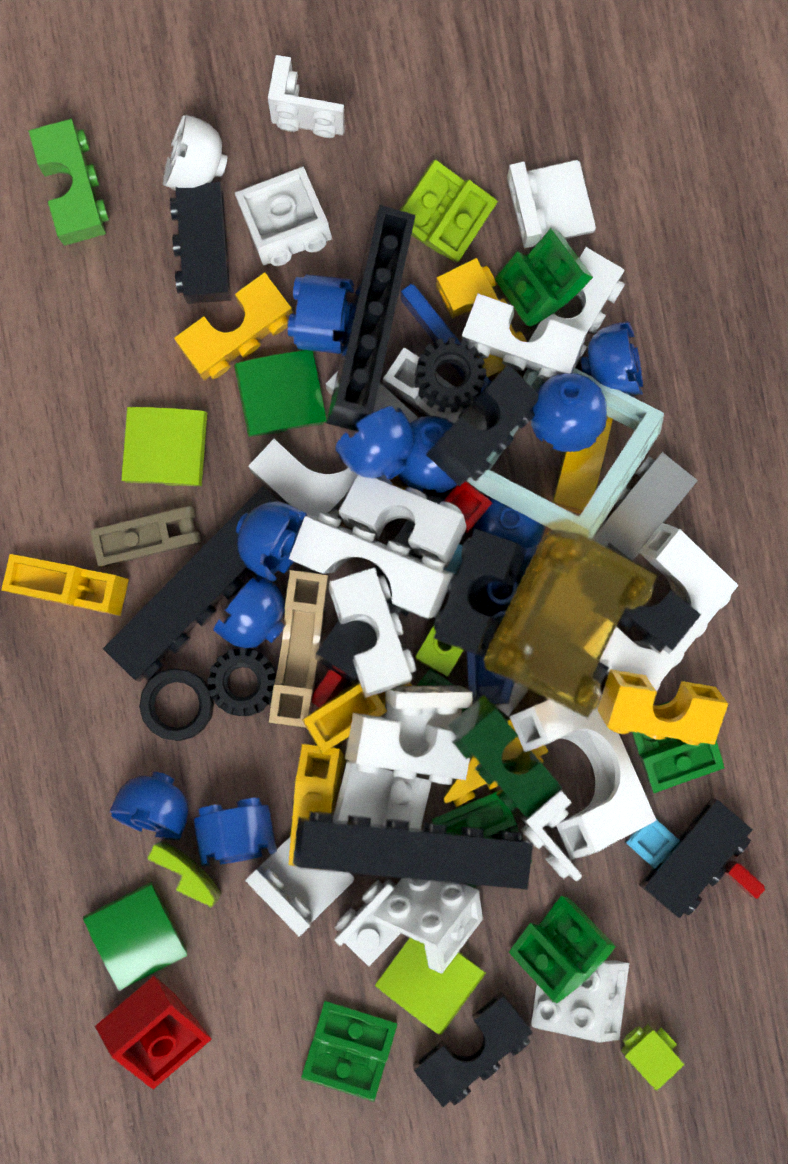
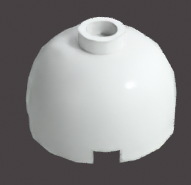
(194, 155)

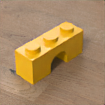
(459, 291)
(213, 350)
(691, 716)

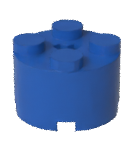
(320, 313)
(234, 833)

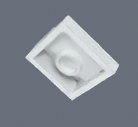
(284, 217)

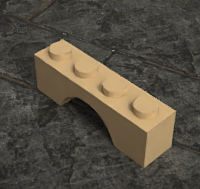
(300, 643)

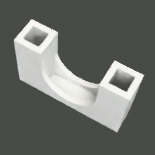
(305, 488)
(693, 579)
(618, 799)

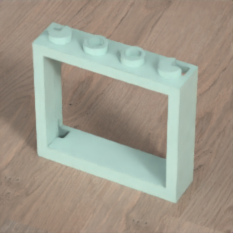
(620, 407)

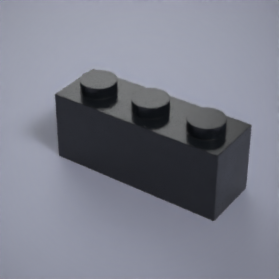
(201, 244)
(697, 858)

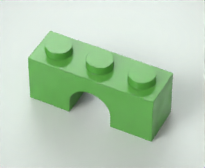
(78, 212)

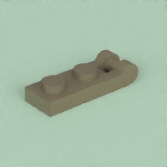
(144, 537)

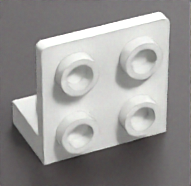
(297, 112)
(550, 199)
(424, 705)
(381, 797)
(550, 814)
(296, 892)
(434, 914)
(359, 928)
(591, 1010)

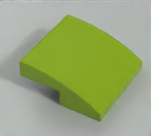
(447, 210)
(164, 446)
(194, 879)
(427, 993)

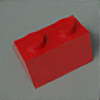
(152, 1033)

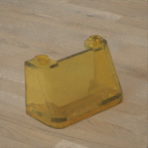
(566, 619)

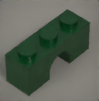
(485, 735)

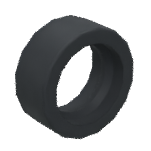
(149, 695)

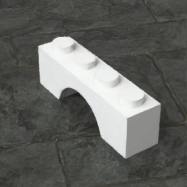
(414, 582)

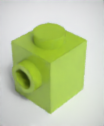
(438, 655)
(652, 1054)

